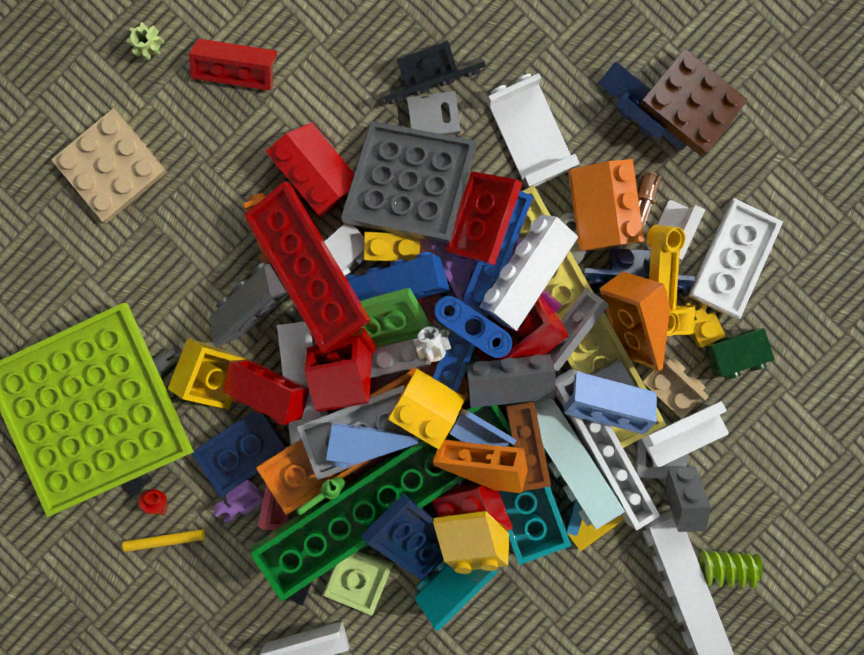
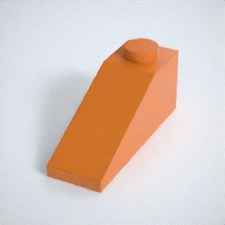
(485, 464)

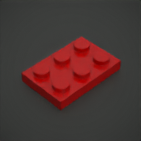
(483, 217)

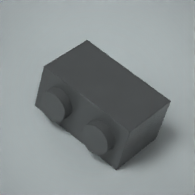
(687, 499)

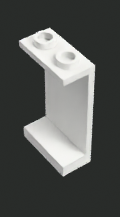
(530, 131)

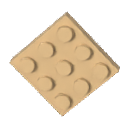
(109, 165)

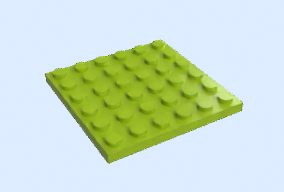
(89, 410)

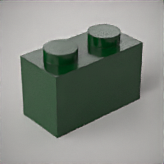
(739, 352)

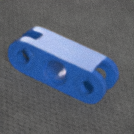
(487, 332)

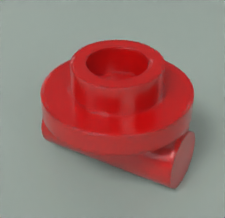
(153, 502)

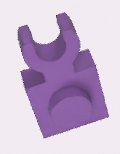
(240, 499)

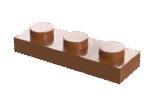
(527, 432)

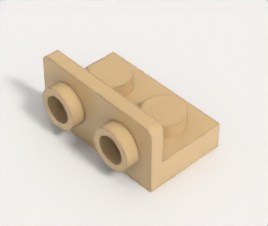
(675, 387)

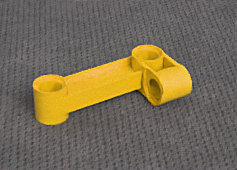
(664, 267)

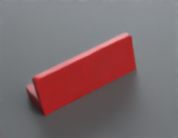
(232, 64)

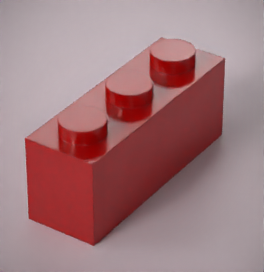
(265, 391)

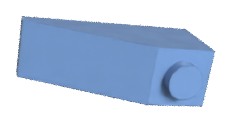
(358, 444)

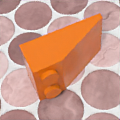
(639, 317)

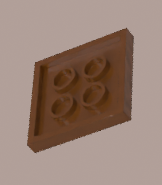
(693, 103)

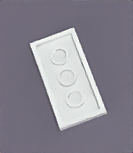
(735, 259)

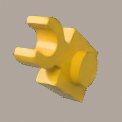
(706, 326)

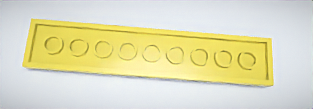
(601, 342)

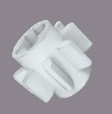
(432, 344)

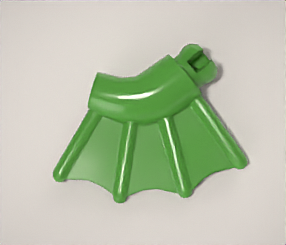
(329, 490)

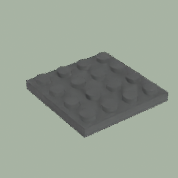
(409, 182)

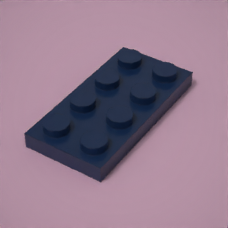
(406, 537)

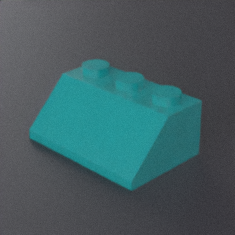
(448, 592)

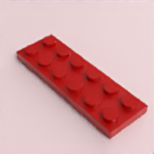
(306, 268)

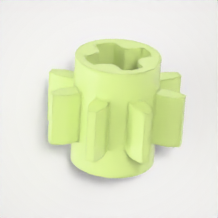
(141, 33)

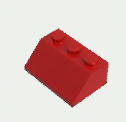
(313, 168)
(535, 336)

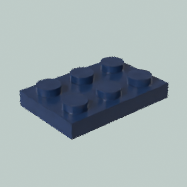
(237, 451)

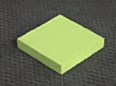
(358, 581)

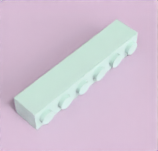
(575, 466)

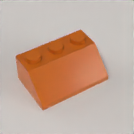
(606, 205)

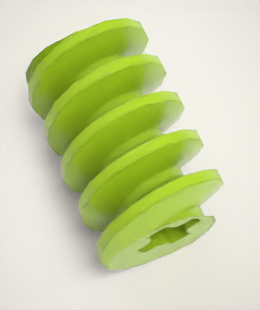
(731, 568)

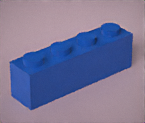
(423, 276)

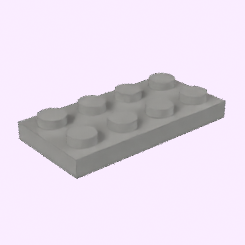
(316, 432)

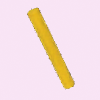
(164, 540)

